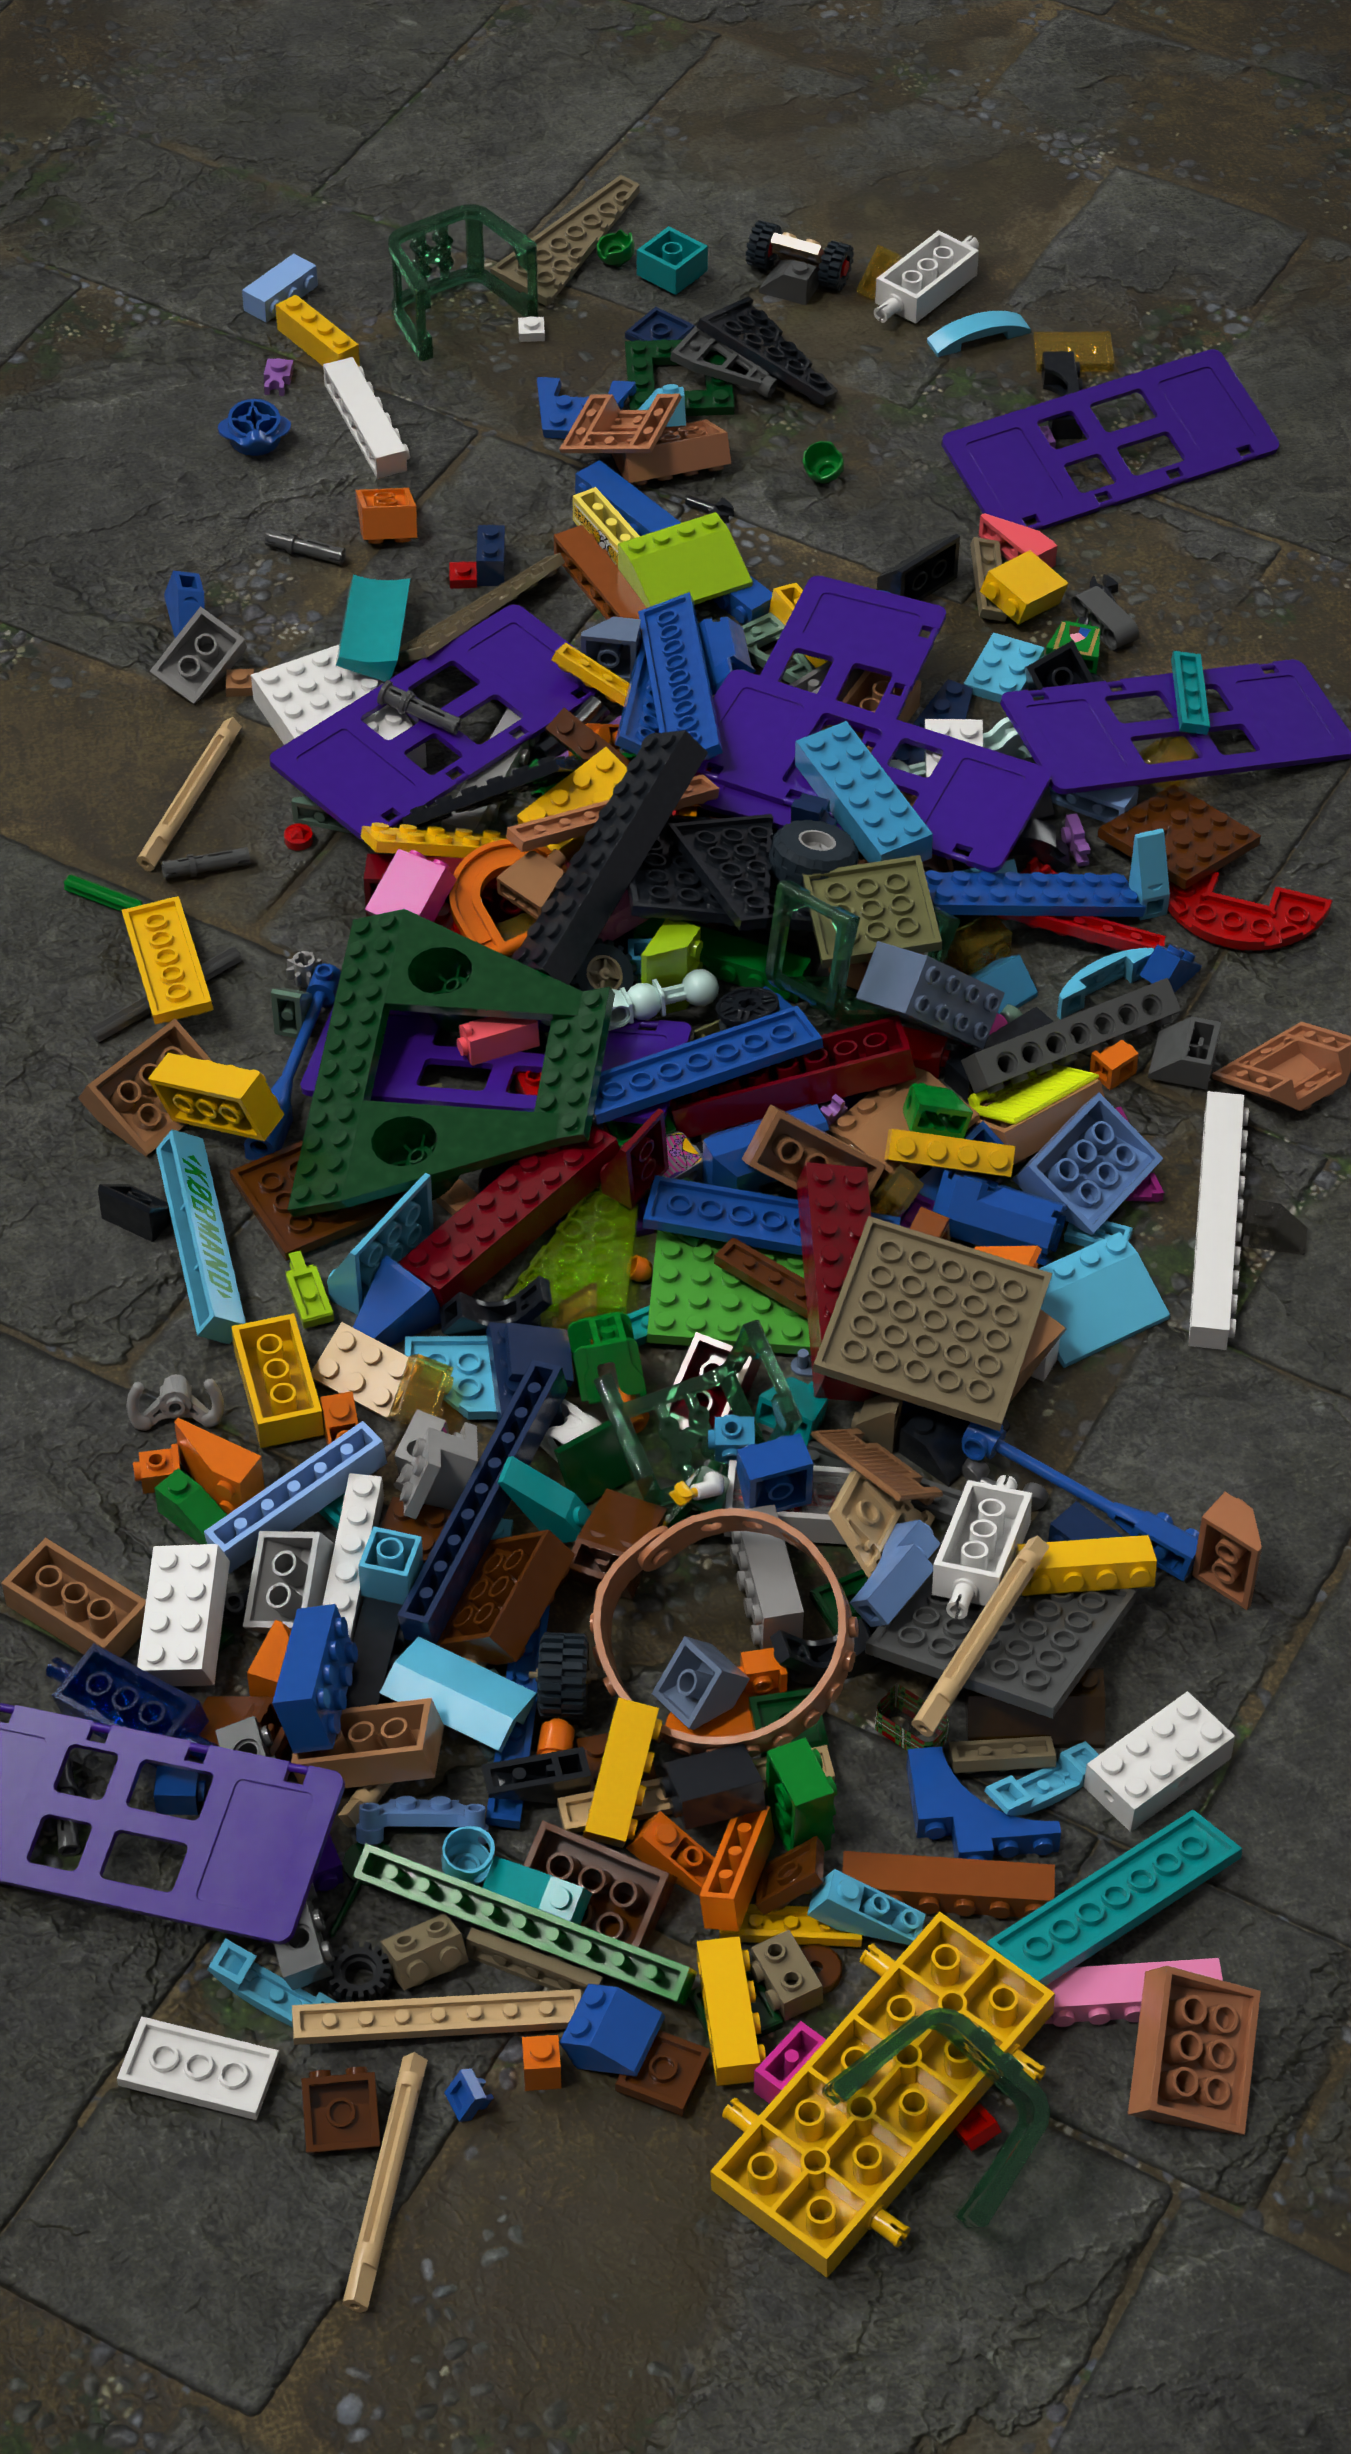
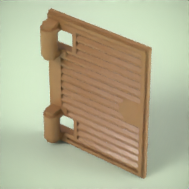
(877, 1465)

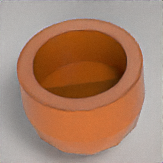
(641, 1269)

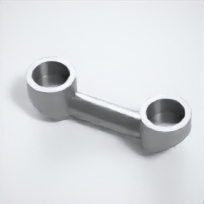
(979, 1470)

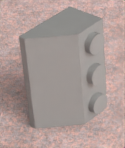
(286, 1576)

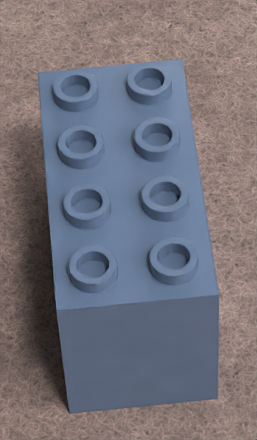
(930, 994)

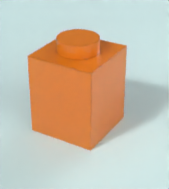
(541, 2062)

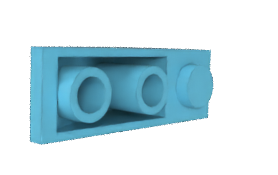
(1150, 873)
(864, 1910)

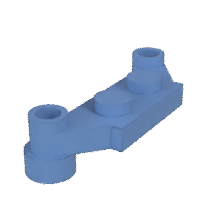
(410, 1812)

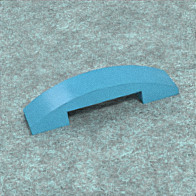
(976, 326)
(1099, 974)
(1045, 1785)
(258, 1985)

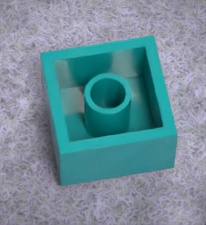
(672, 260)

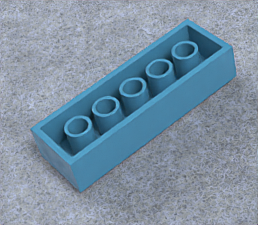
(862, 795)

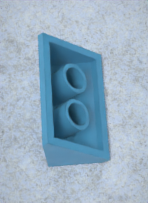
(1011, 977)

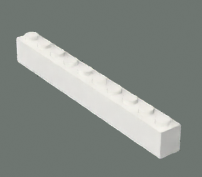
(1216, 1221)

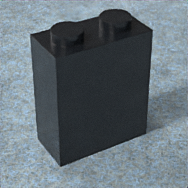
(713, 1786)

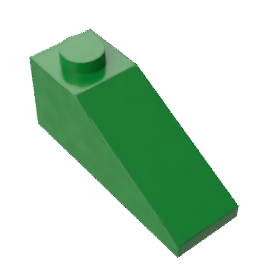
(187, 1505)

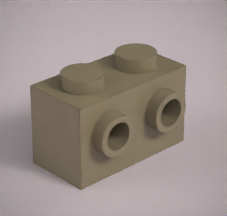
(425, 1951)
(786, 1975)

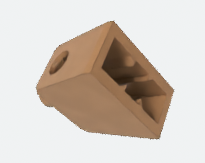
(531, 880)

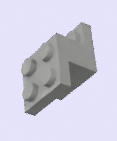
(439, 1469)

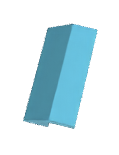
(462, 1691)

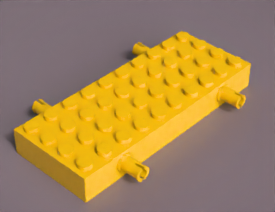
(828, 2171)

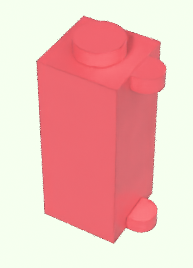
(496, 1037)

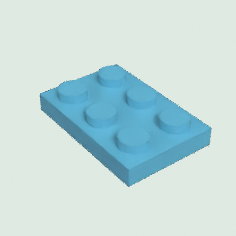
(1002, 667)

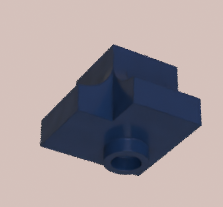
(812, 808)

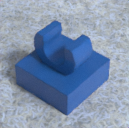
(467, 2095)

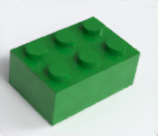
(799, 1794)

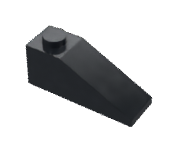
(539, 1776)

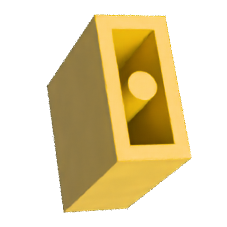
(1024, 587)

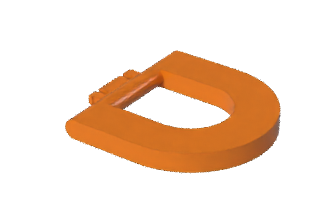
(465, 897)

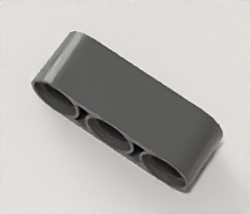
(1114, 623)

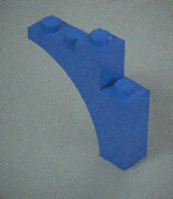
(977, 1830)

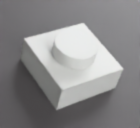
(531, 329)

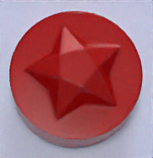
(298, 837)

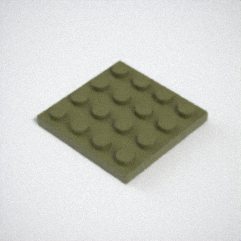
(889, 900)

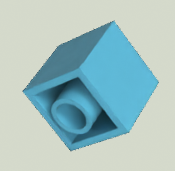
(390, 1565)

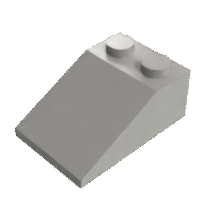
(199, 656)

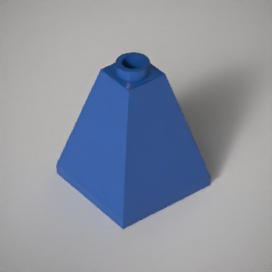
(396, 1305)

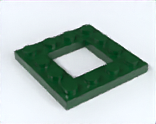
(641, 357)

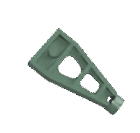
(764, 631)

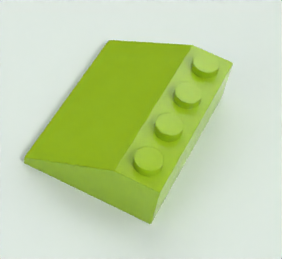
(684, 559)

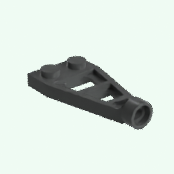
(697, 346)

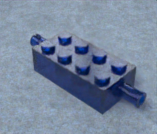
(125, 1696)

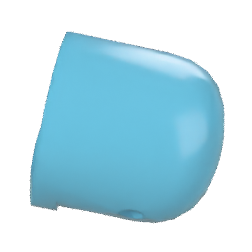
(465, 1856)

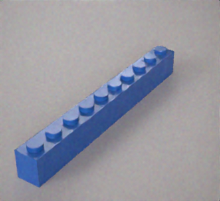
(647, 517)

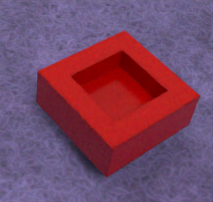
(462, 575)
(977, 2128)

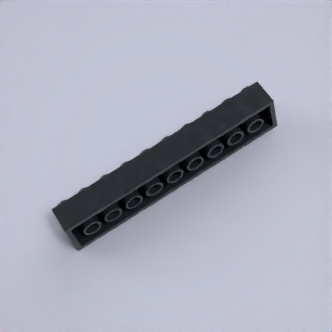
(611, 854)

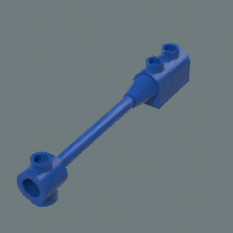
(323, 989)
(1172, 1546)

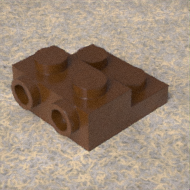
(340, 2111)

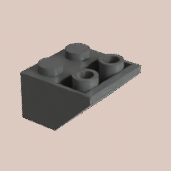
(1186, 1052)

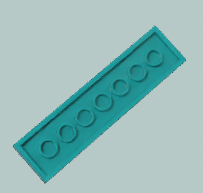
(1116, 1898)

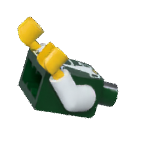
(699, 1494)

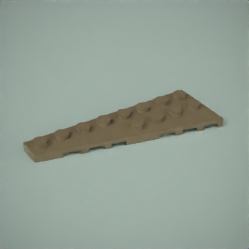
(570, 240)
(476, 612)

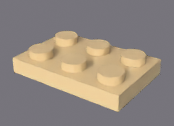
(361, 1366)

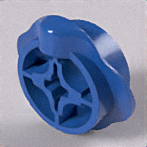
(241, 423)

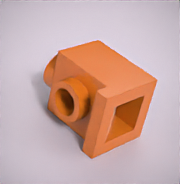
(1114, 1064)
(155, 1467)
(763, 1671)

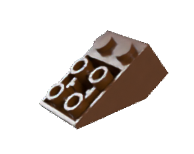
(609, 1531)
(230, 1709)

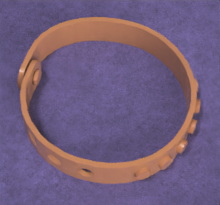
(656, 1550)

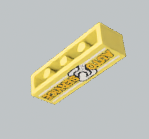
(602, 520)

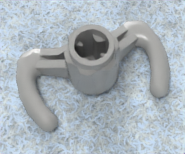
(175, 1402)

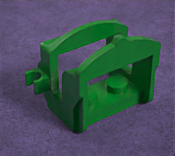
(611, 1343)

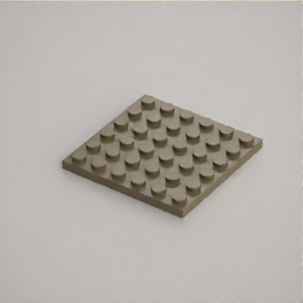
(933, 1323)

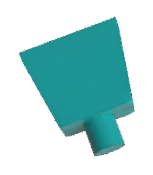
(810, 1408)

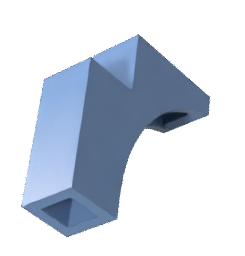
(898, 1573)

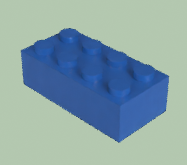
(315, 1678)

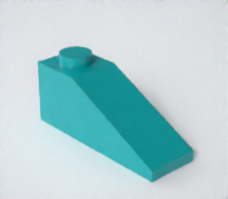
(544, 1500)
(537, 1889)

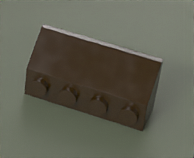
(1076, 1721)

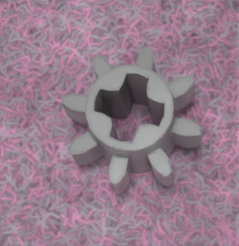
(302, 968)

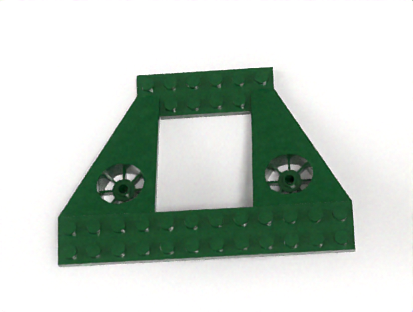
(376, 1148)

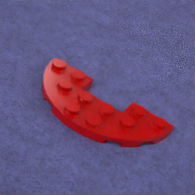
(1245, 923)

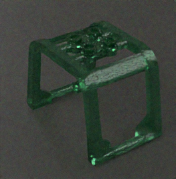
(418, 271)
(831, 992)
(750, 1343)
(997, 2066)

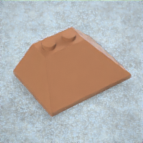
(607, 429)
(1293, 1066)

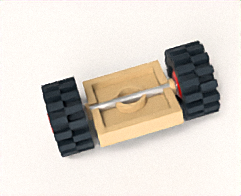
(769, 241)

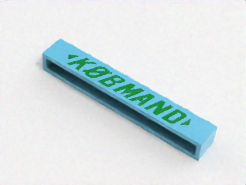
(200, 1236)

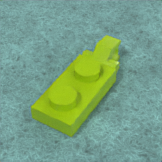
(308, 1292)

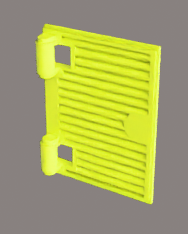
(1036, 1097)

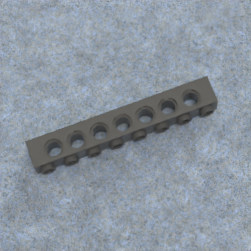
(983, 1065)
(313, 1960)

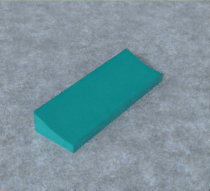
(373, 626)

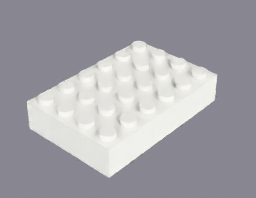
(314, 688)

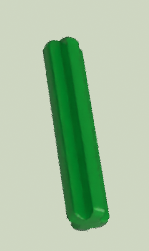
(99, 893)

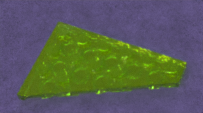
(589, 1248)

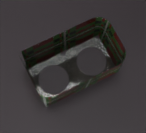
(907, 1707)

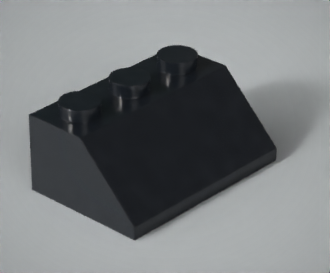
(923, 571)
(935, 1444)

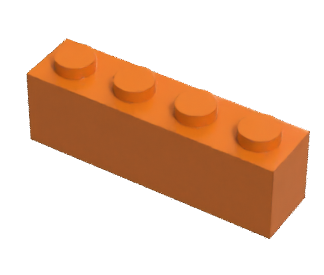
(736, 1870)

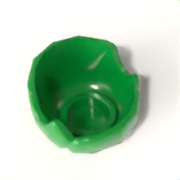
(616, 248)
(823, 462)

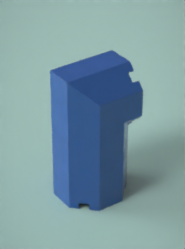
(723, 649)
(725, 1150)
(999, 1214)

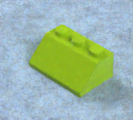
(671, 957)

